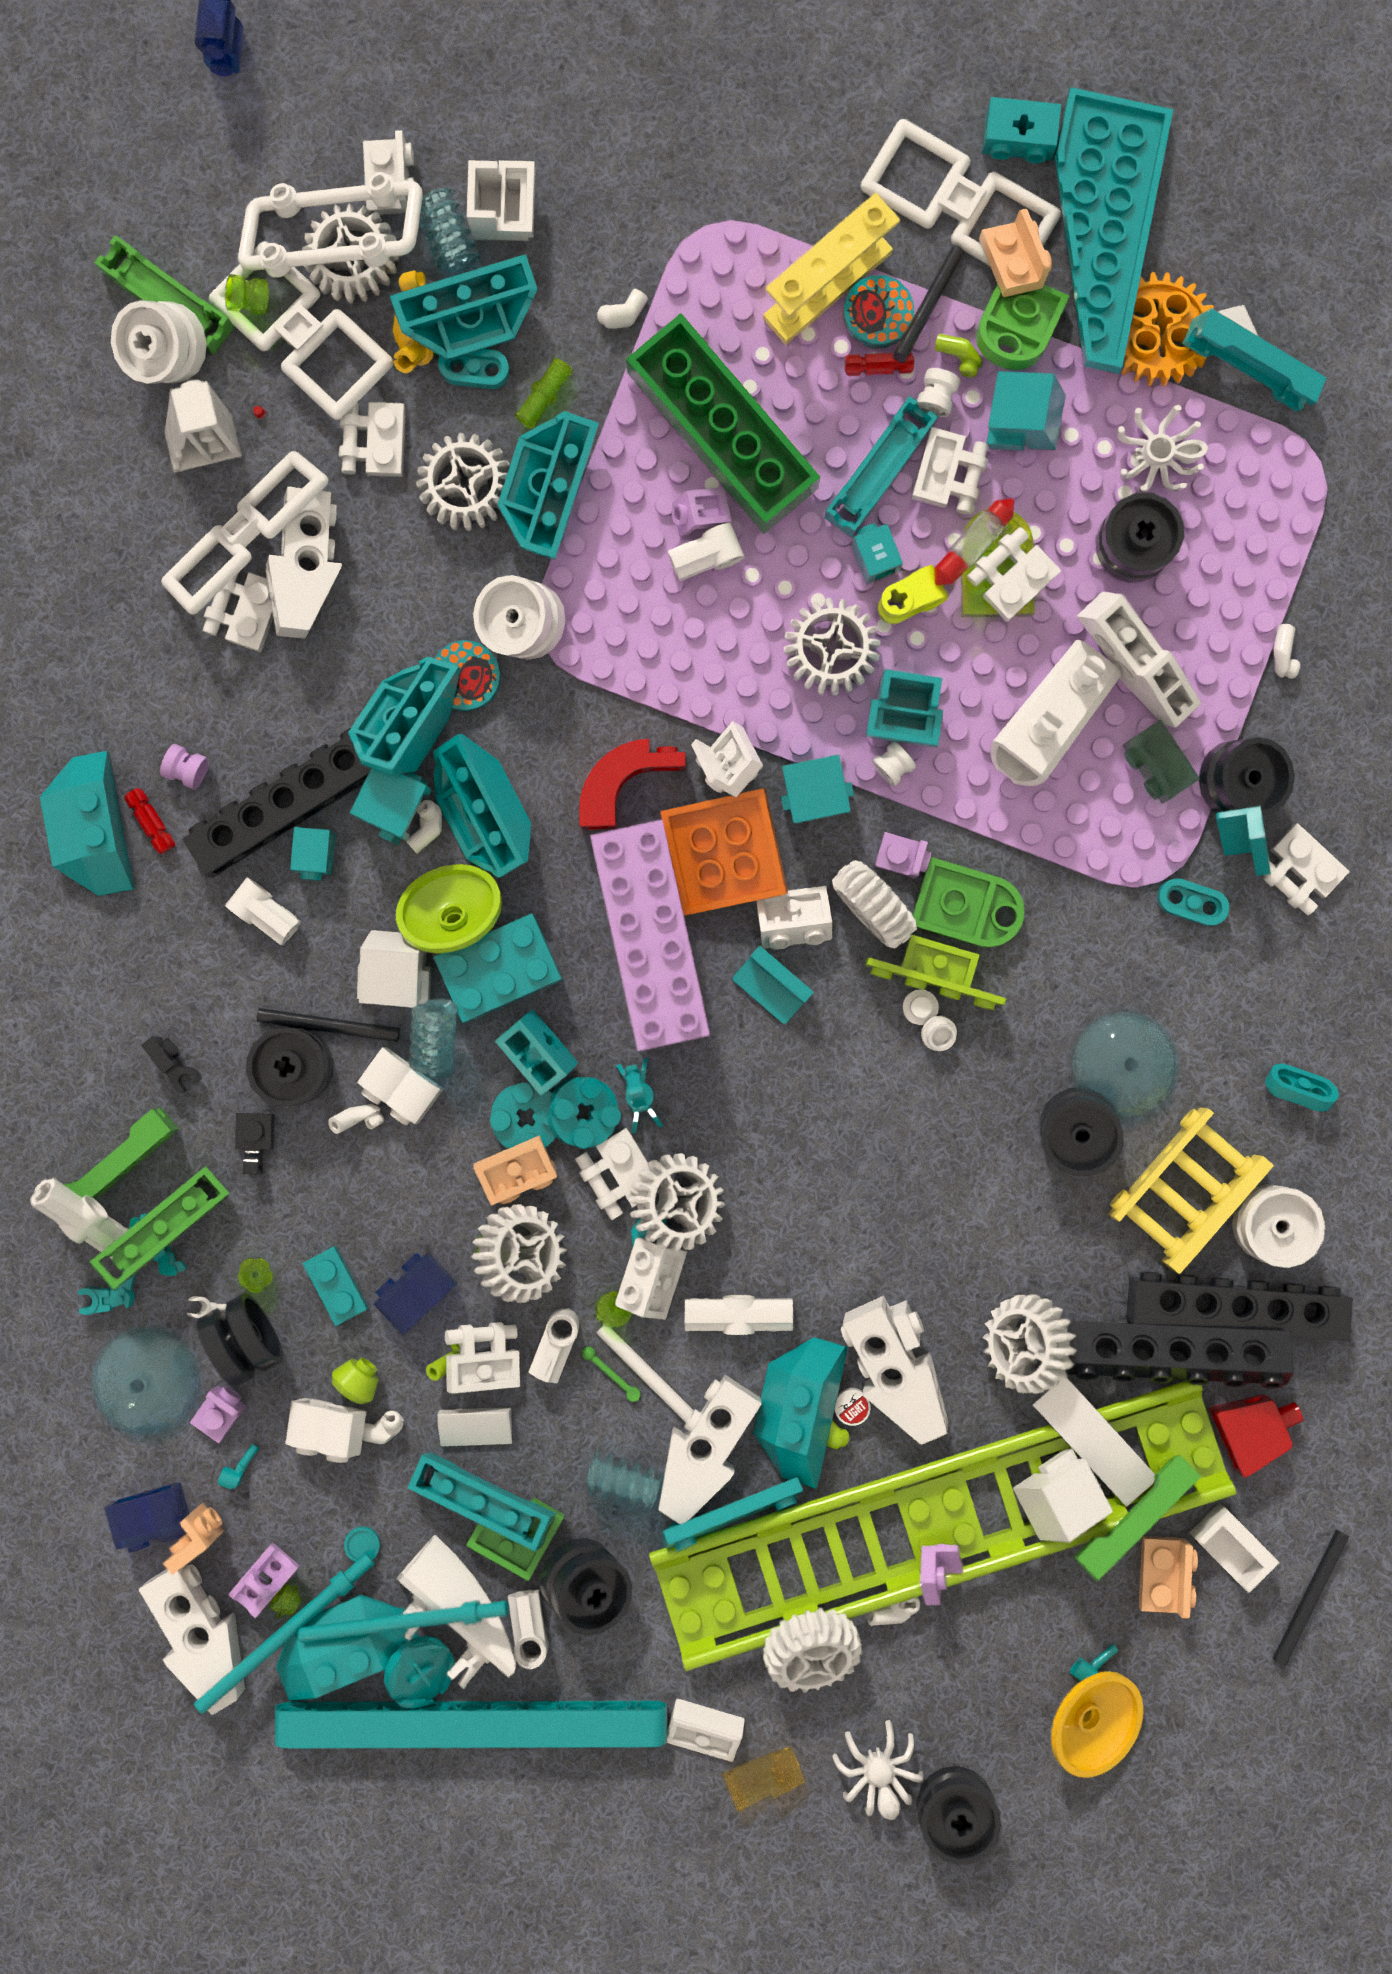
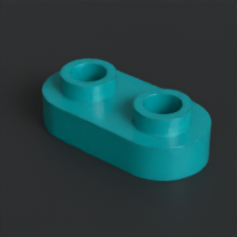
(475, 369)
(1192, 901)
(1301, 1087)

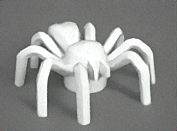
(1161, 450)
(880, 1772)

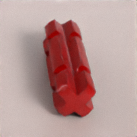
(877, 364)
(149, 820)

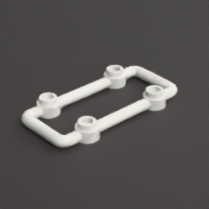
(371, 247)

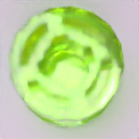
(246, 294)

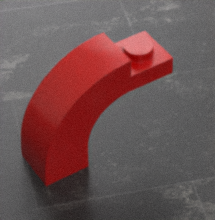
(610, 774)

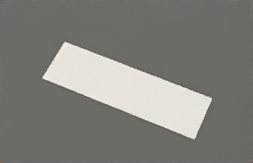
(1095, 1441)

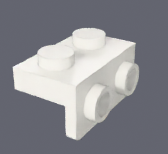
(729, 761)

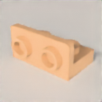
(1016, 255)
(516, 1171)
(201, 1529)
(1167, 1575)

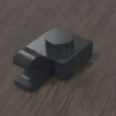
(165, 1056)
(254, 1134)

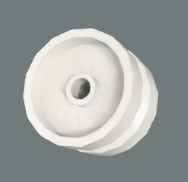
(158, 342)
(519, 617)
(1282, 1246)

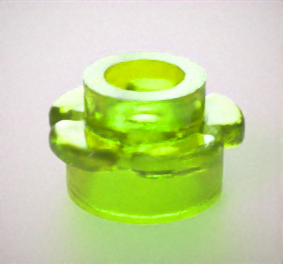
(248, 1281)
(285, 1601)

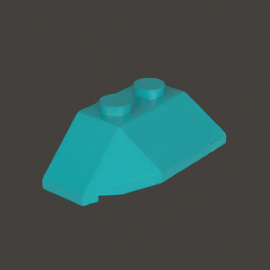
(468, 309)
(546, 481)
(405, 716)
(481, 806)
(87, 825)
(800, 1407)
(330, 1664)

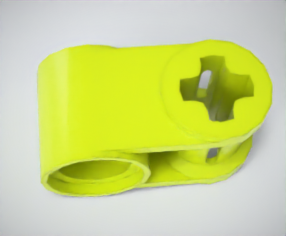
(916, 593)

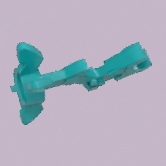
(638, 1093)
(106, 1299)

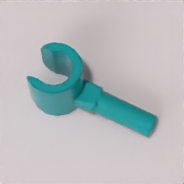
(232, 1478)
(1082, 1669)

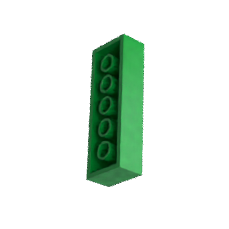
(722, 423)

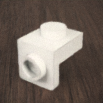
(907, 1324)

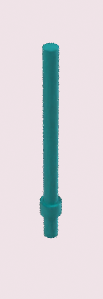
(340, 1585)
(469, 1613)

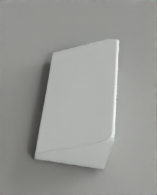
(475, 1426)
(705, 1730)

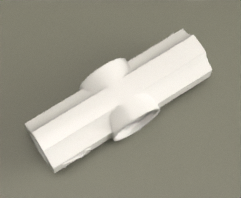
(77, 1216)
(738, 1314)

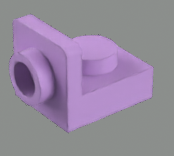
(700, 510)
(902, 855)
(218, 1412)
(935, 1565)

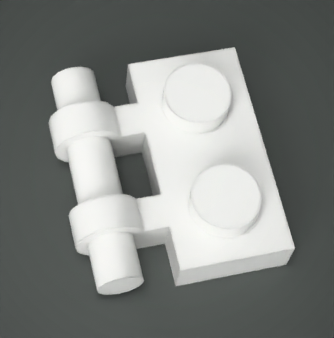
(384, 439)
(939, 466)
(1021, 582)
(251, 617)
(1310, 863)
(625, 1162)
(482, 1370)

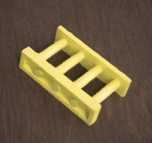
(830, 269)
(1201, 1223)

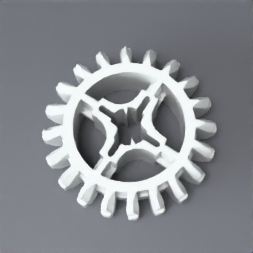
(341, 224)
(452, 485)
(839, 617)
(874, 904)
(694, 1223)
(500, 1254)
(1039, 1338)
(812, 1650)

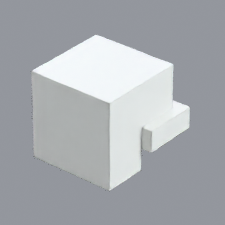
(501, 200)
(392, 971)
(1062, 1498)

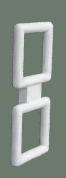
(957, 194)
(305, 335)
(242, 530)

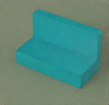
(1244, 832)
(772, 985)

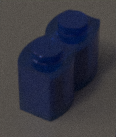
(219, 36)
(414, 1292)
(147, 1517)

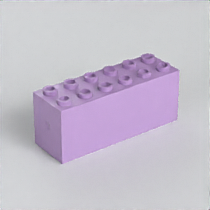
(650, 935)

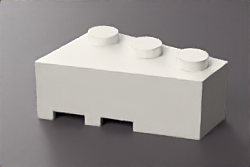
(199, 427)

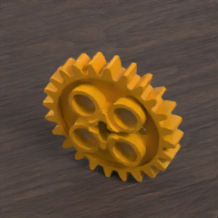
(1173, 326)

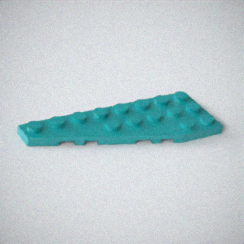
(1108, 190)

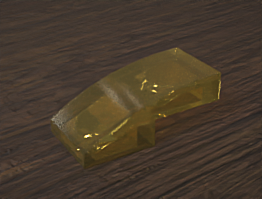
(763, 1777)

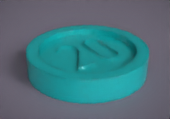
(361, 1541)

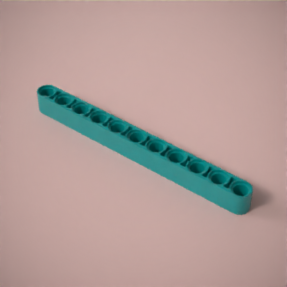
(471, 1724)

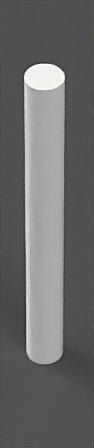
(645, 1372)

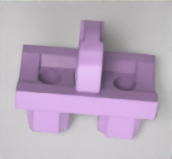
(256, 1592)

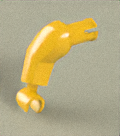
(410, 352)

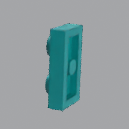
(335, 1285)

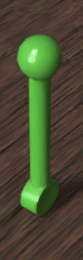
(632, 1393)

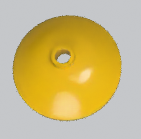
(1097, 1724)

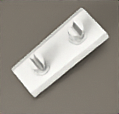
(1053, 715)
(444, 1582)

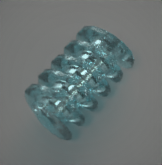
(444, 231)
(433, 1038)
(623, 1482)

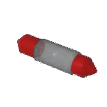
(974, 541)

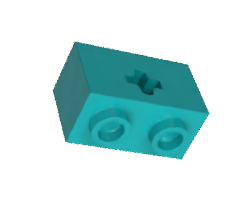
(1035, 119)
(536, 1052)

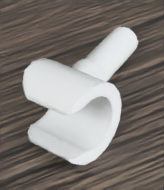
(206, 1306)

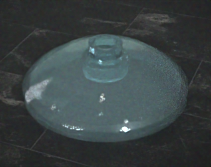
(1101, 1055)
(168, 1378)

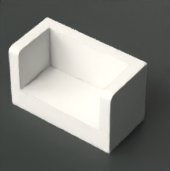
(1234, 1547)

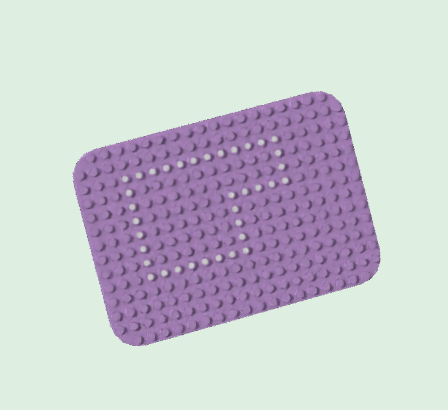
(718, 641)

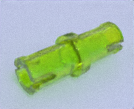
(543, 393)

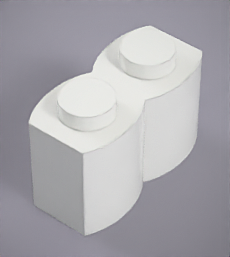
(399, 1086)
(325, 1429)

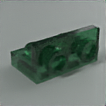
(1160, 762)

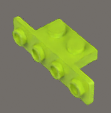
(938, 966)

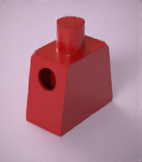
(1255, 1431)

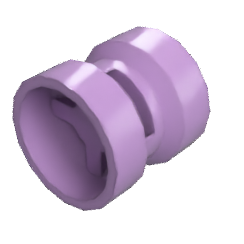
(184, 766)

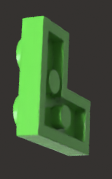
(510, 1553)

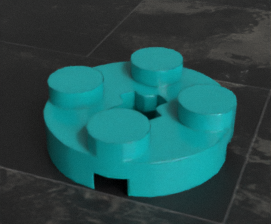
(602, 1116)
(505, 1118)

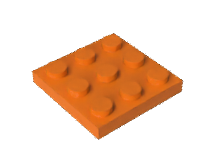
(724, 852)

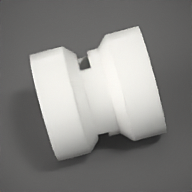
(937, 395)

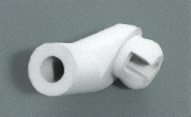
(622, 314)
(1282, 652)
(429, 825)
(354, 1115)
(383, 1429)
(895, 1613)

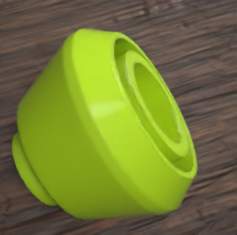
(356, 1380)

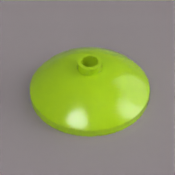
(448, 908)

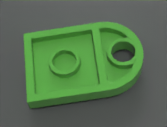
(1021, 323)
(964, 904)

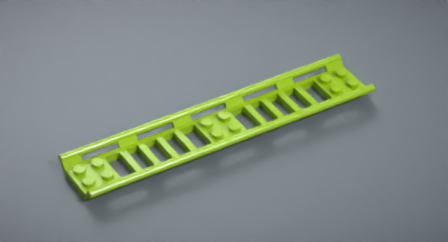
(935, 1511)

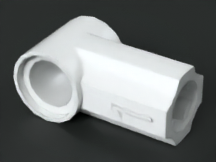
(715, 549)
(256, 906)
(554, 1347)
(528, 1625)

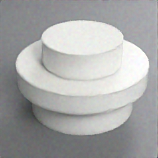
(920, 1006)
(939, 1033)

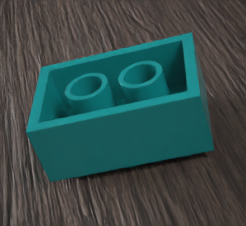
(499, 969)

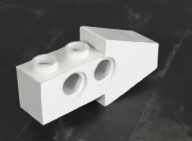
(299, 593)
(1143, 664)
(915, 1397)
(693, 1478)
(192, 1660)

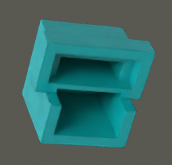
(1025, 411)
(906, 709)
(816, 789)
(390, 802)

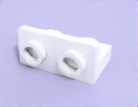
(392, 159)
(795, 918)
(650, 1279)

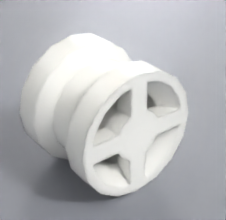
(893, 763)

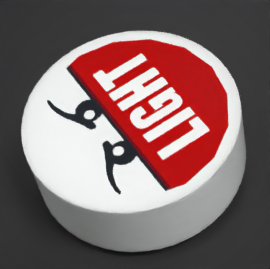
(852, 1407)

